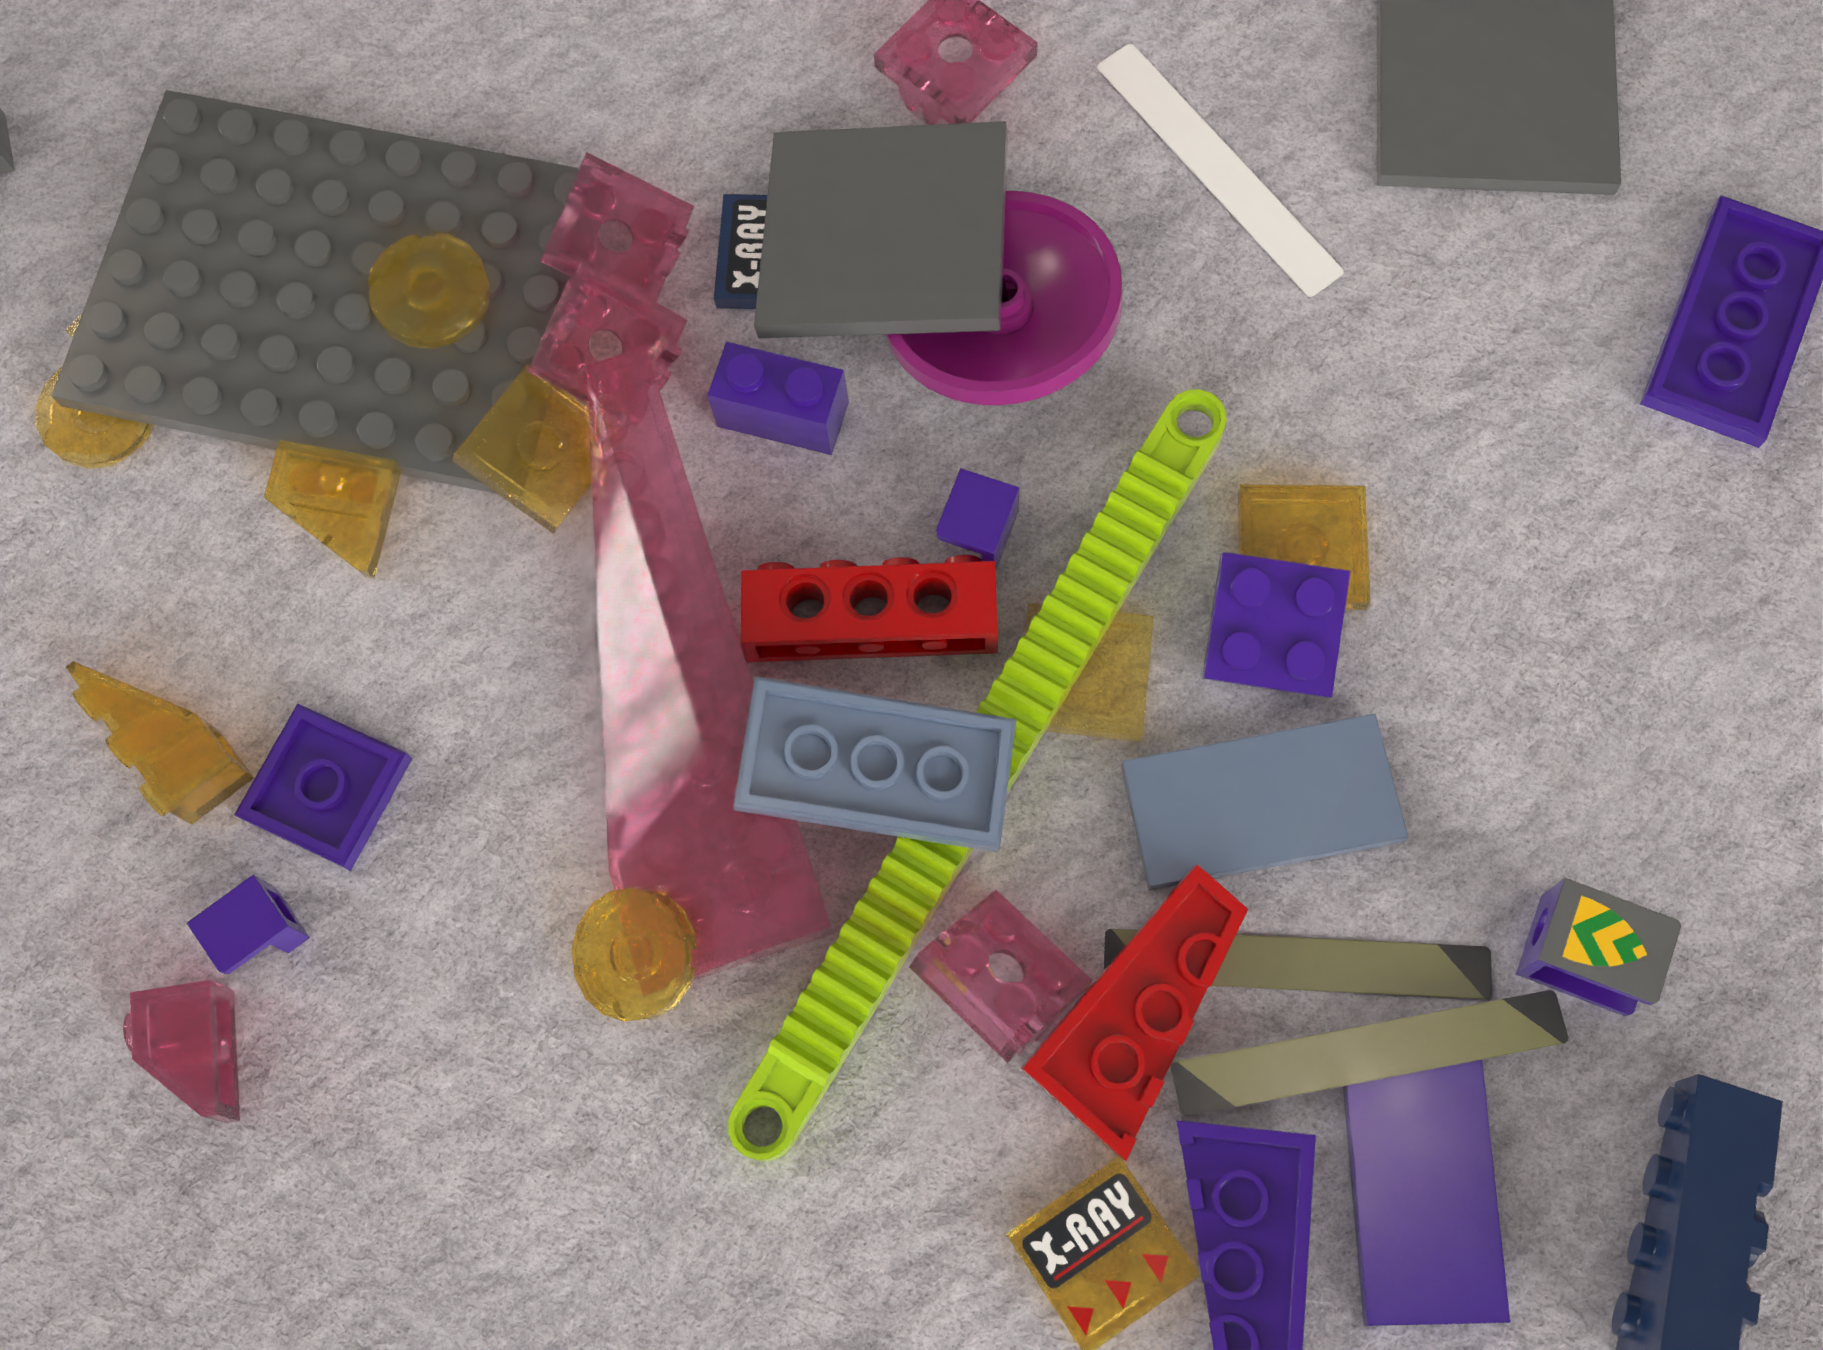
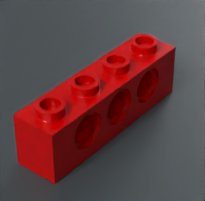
(899, 630)

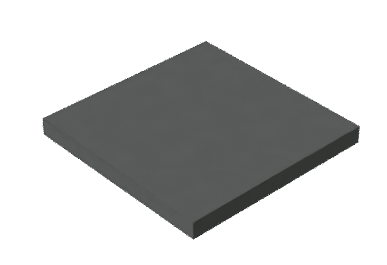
(1498, 95)
(884, 231)

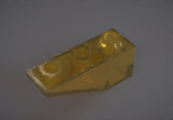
(176, 751)

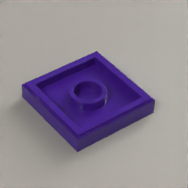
(323, 786)

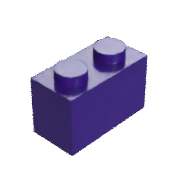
(778, 398)

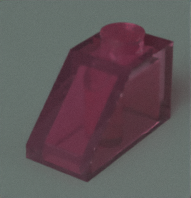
(188, 1044)

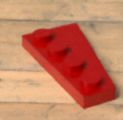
(1125, 1030)

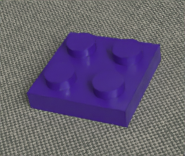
(1276, 625)

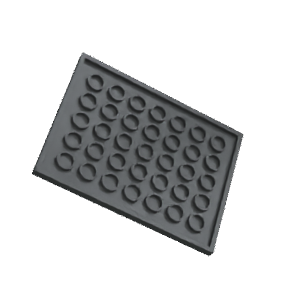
(246, 287)

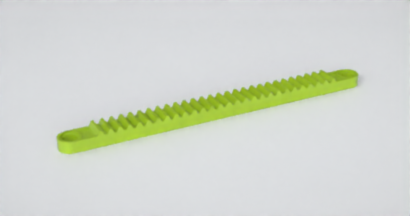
(1031, 690)

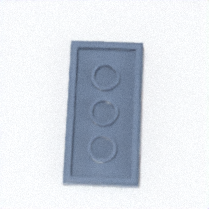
(875, 764)
(1264, 801)

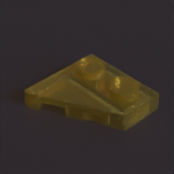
(336, 498)

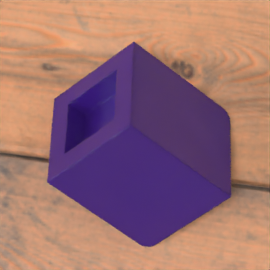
(979, 515)
(246, 924)

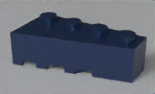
(1701, 1220)

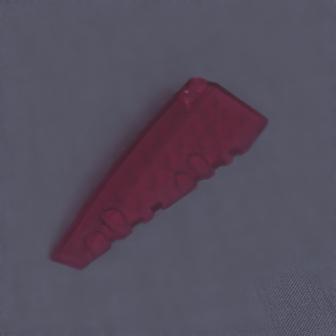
(679, 696)

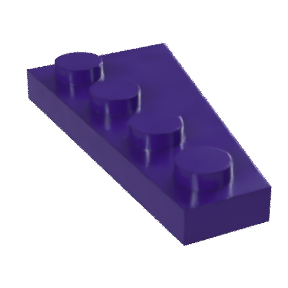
(1251, 1230)

